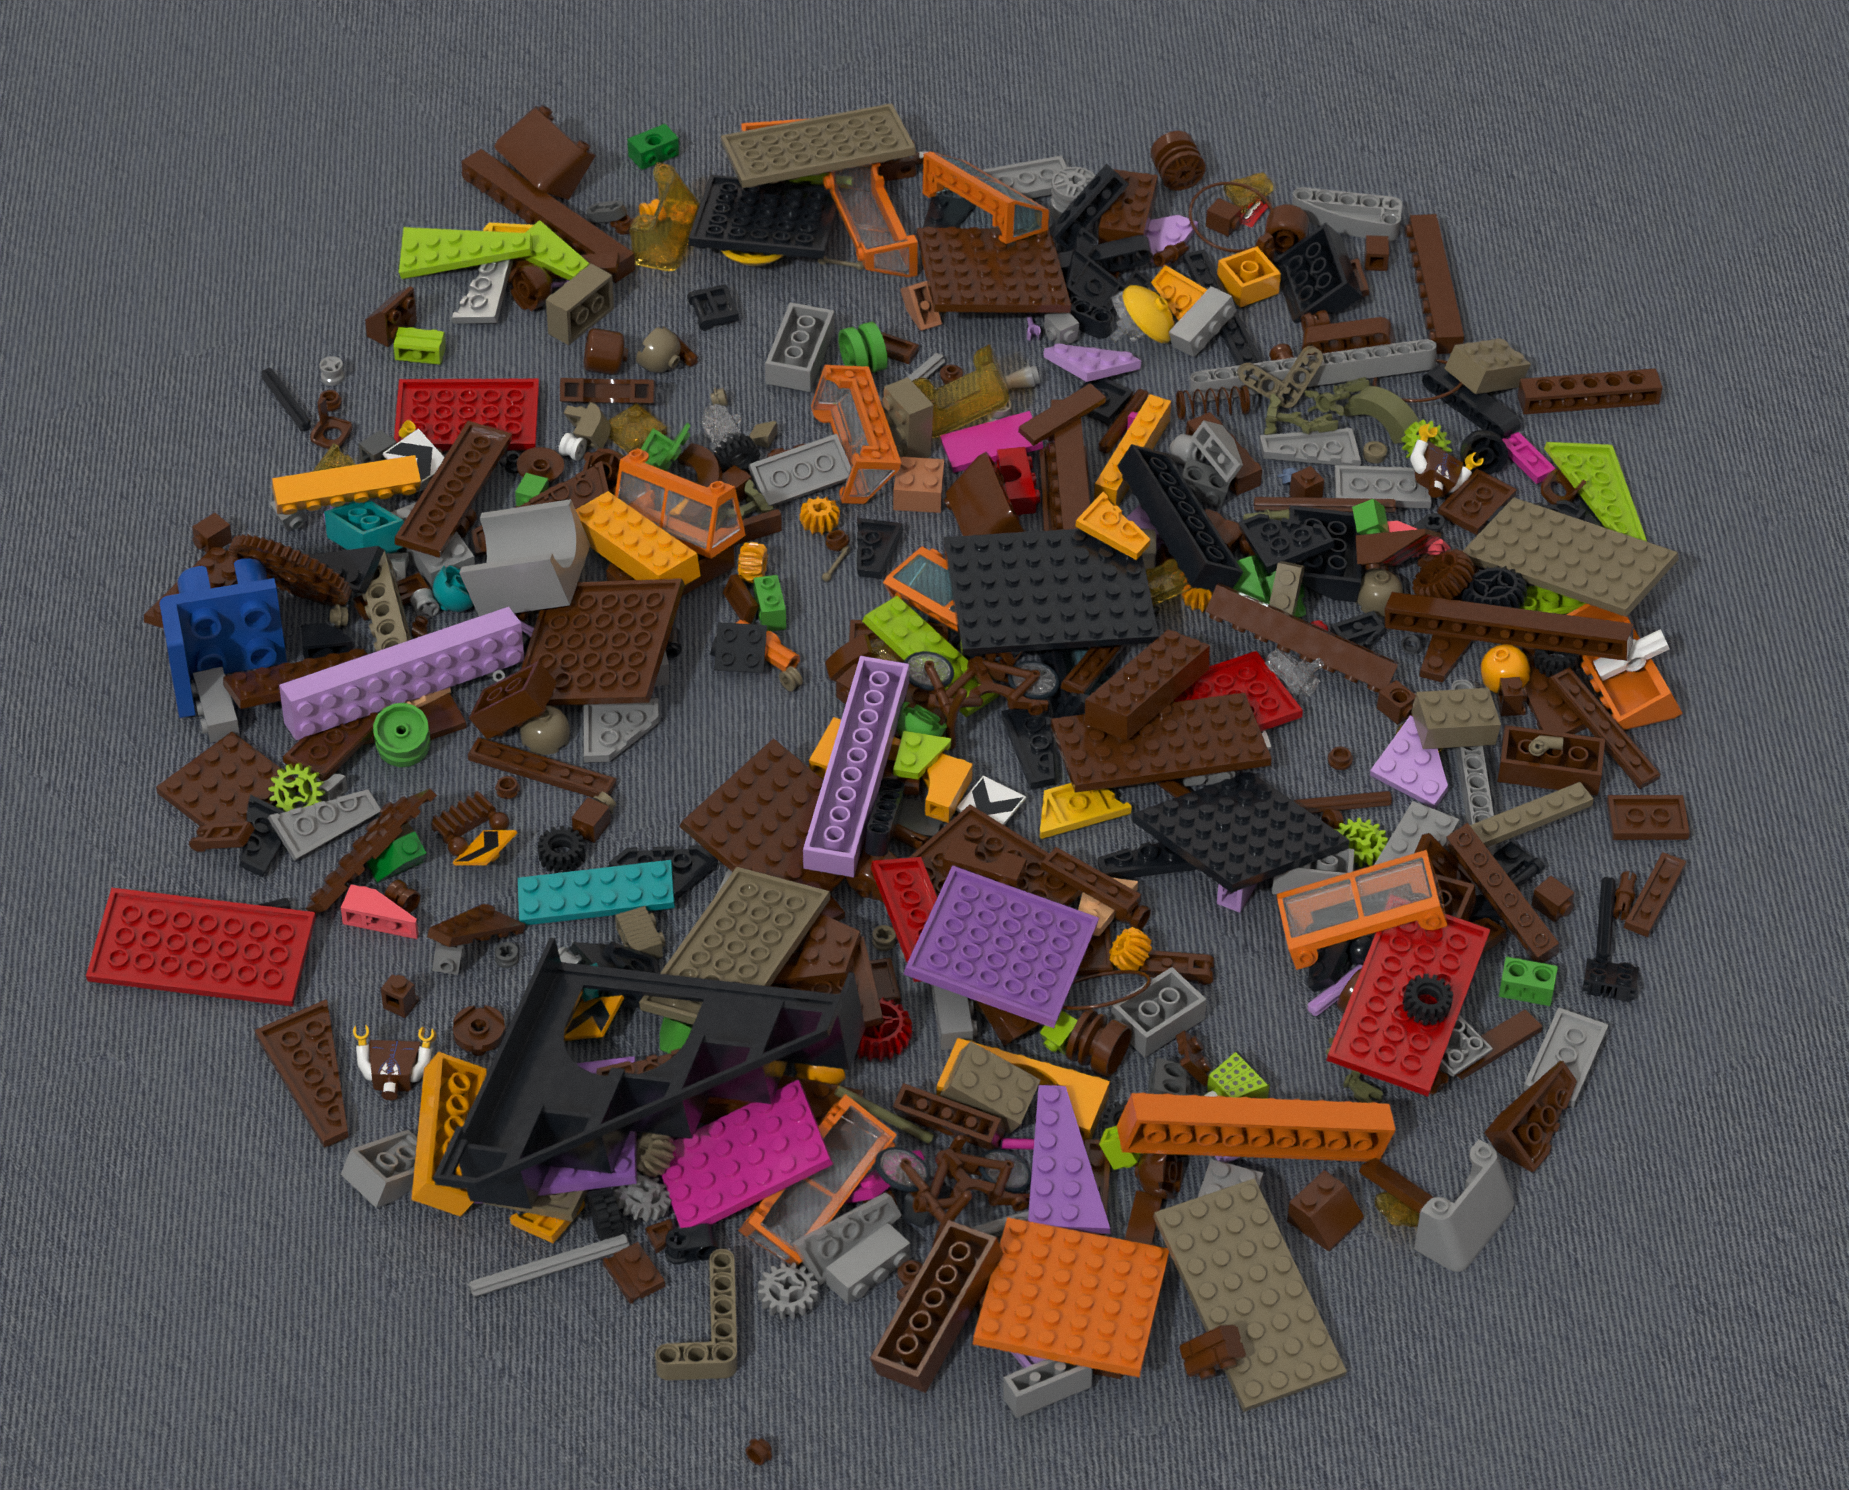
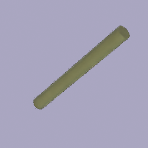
(886, 1115)

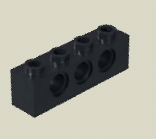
(1088, 206)

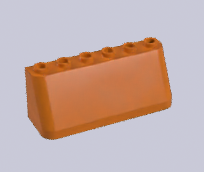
(1634, 696)

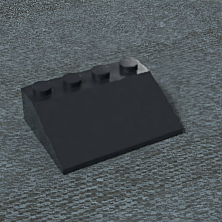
(1317, 274)
(1335, 570)

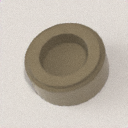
(1374, 452)

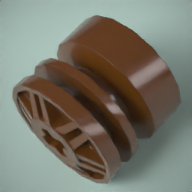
(1177, 160)
(1099, 1042)

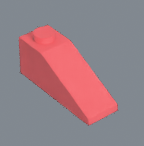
(374, 911)

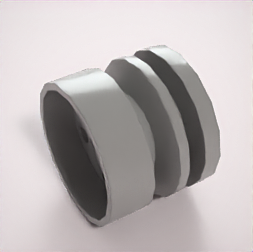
(1066, 187)

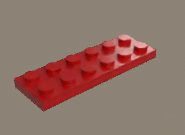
(907, 897)

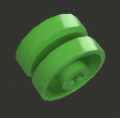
(863, 347)
(402, 735)

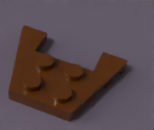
(825, 954)

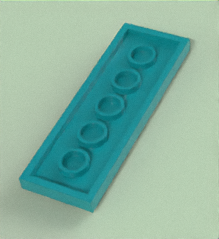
(595, 892)

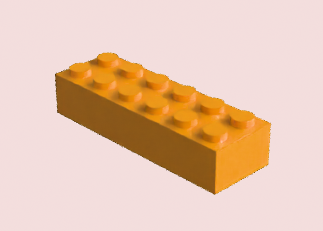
(635, 541)
(446, 1100)

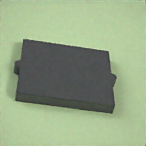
(914, 818)

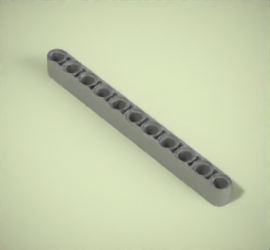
(1335, 368)

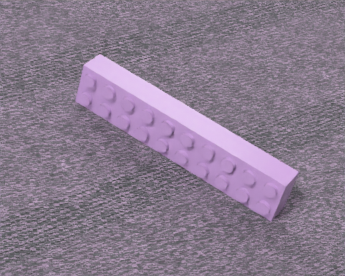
(401, 673)
(856, 767)

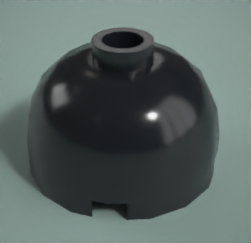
(1487, 446)

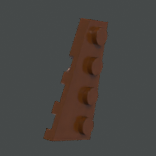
(1443, 657)
(476, 924)

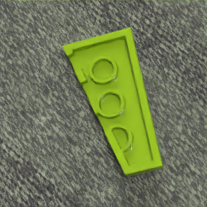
(553, 253)

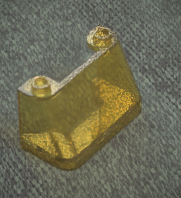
(663, 238)
(967, 396)

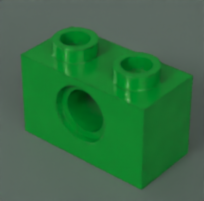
(653, 146)

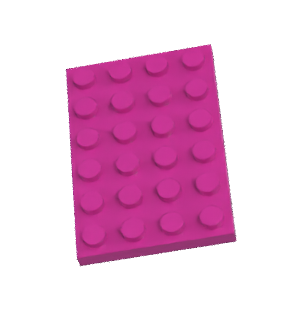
(745, 1158)

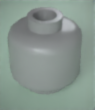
(1185, 448)

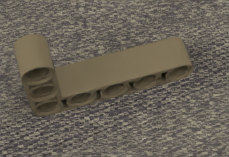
(708, 1353)

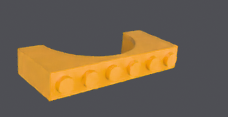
(945, 779)
(1086, 1093)

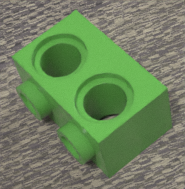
(771, 602)
(1528, 981)

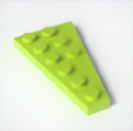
(441, 250)
(1605, 484)

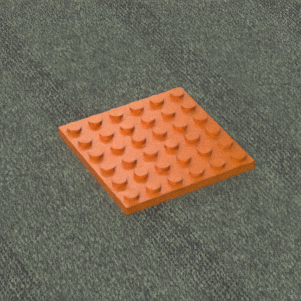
(1072, 1297)

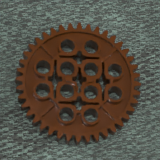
(293, 570)

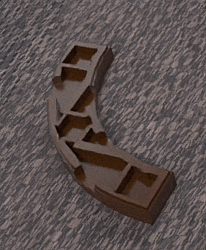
(703, 462)

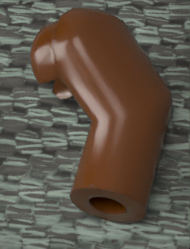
(419, 627)

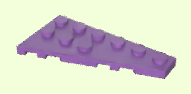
(1062, 1178)

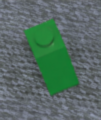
(397, 857)

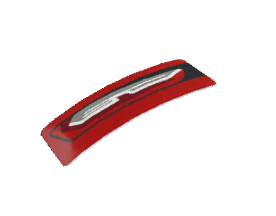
(1254, 212)

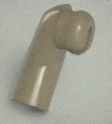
(1544, 743)

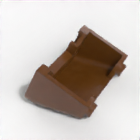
(545, 153)
(982, 501)

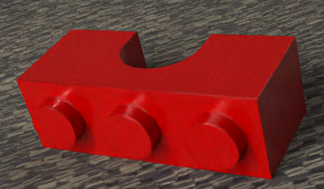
(1018, 478)

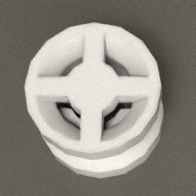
(572, 446)

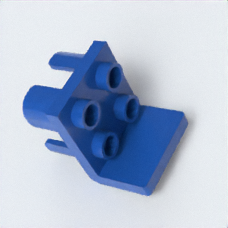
(221, 626)

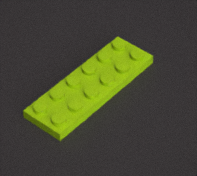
(909, 633)

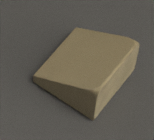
(764, 433)

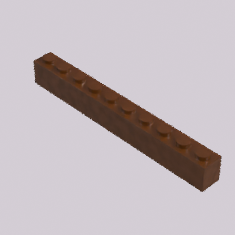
(534, 205)
(1509, 626)

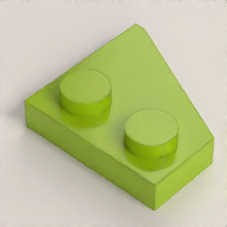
(918, 753)

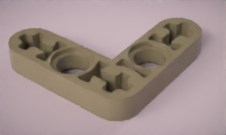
(1281, 386)

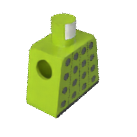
(1237, 1079)

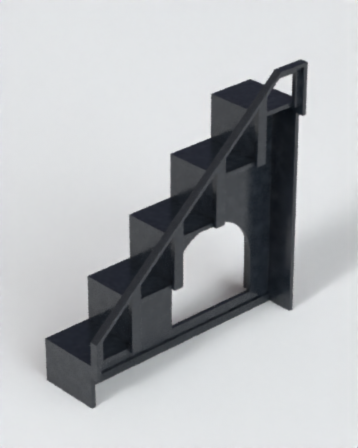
(551, 1112)

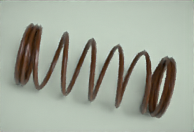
(1243, 394)

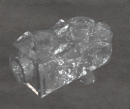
(1126, 323)
(719, 424)
(1295, 674)

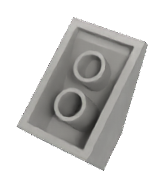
(383, 1168)

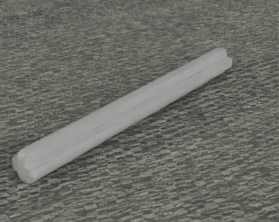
(548, 1265)

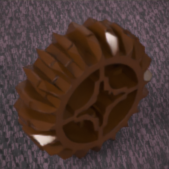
(1444, 575)

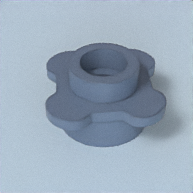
(1286, 476)

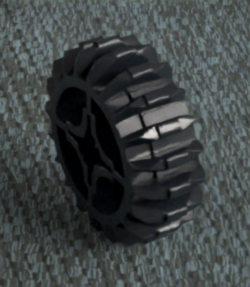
(1497, 588)

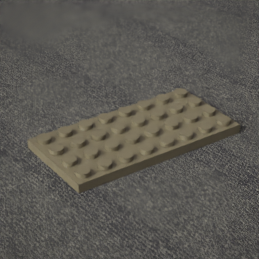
(817, 145)
(1571, 556)
(742, 936)
(1247, 1278)

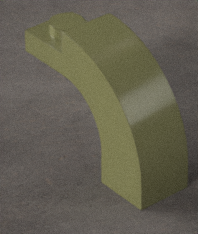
(1385, 407)

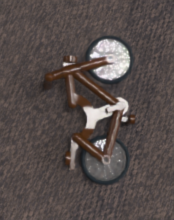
(1028, 681)
(1001, 1169)

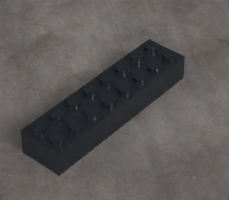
(1179, 518)

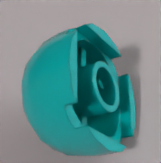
(451, 591)

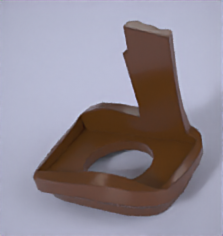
(327, 422)
(1557, 476)

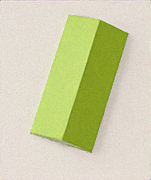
(1547, 601)

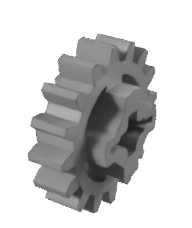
(643, 1199)
(787, 1290)

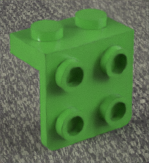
(663, 449)

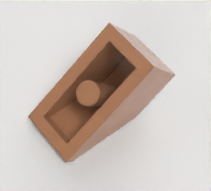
(919, 305)

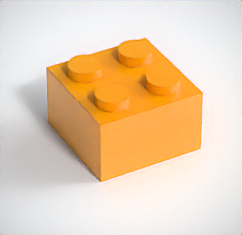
(1249, 276)

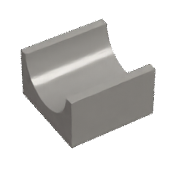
(531, 558)

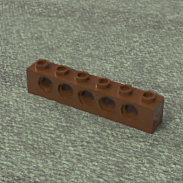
(1589, 391)
(1502, 894)

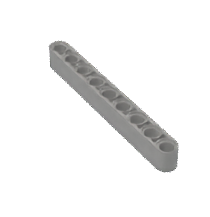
(1474, 778)

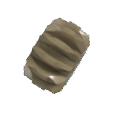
(654, 1154)

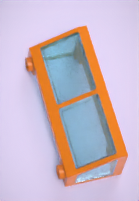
(1011, 210)
(925, 584)

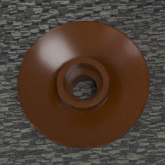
(541, 462)

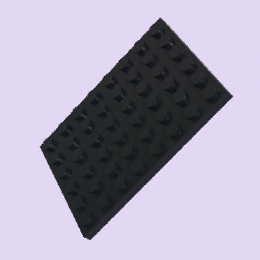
(1046, 592)

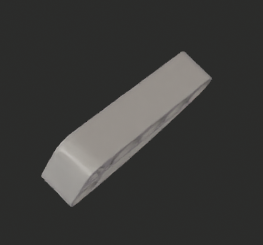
(1351, 212)

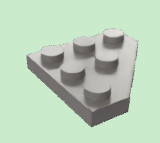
(615, 727)

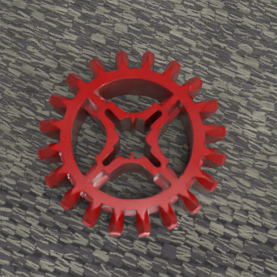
(891, 1035)

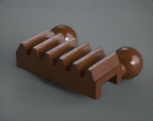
(464, 819)

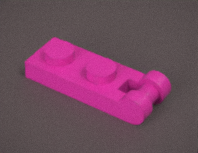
(1528, 457)

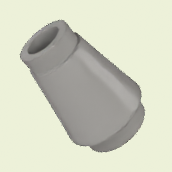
(1023, 378)

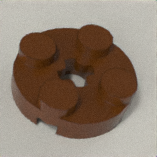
(480, 1041)

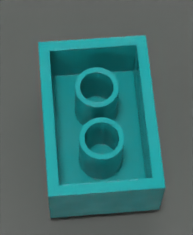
(363, 526)

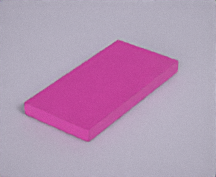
(967, 444)

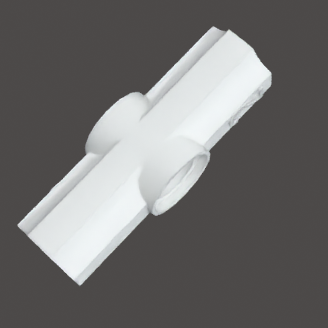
(1640, 652)

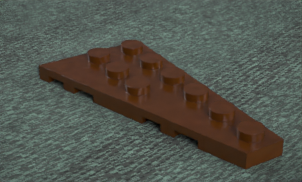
(306, 1061)

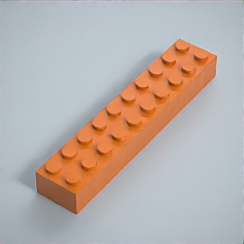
(1255, 1127)

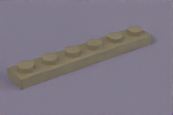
(1533, 814)

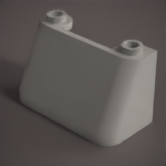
(1460, 1230)

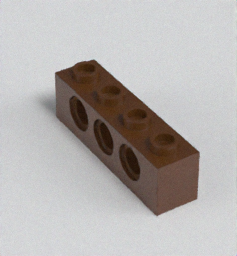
(949, 1117)

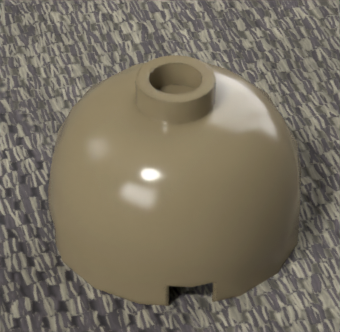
(660, 351)
(1376, 590)
(546, 733)

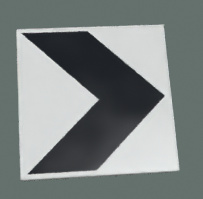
(426, 454)
(993, 800)

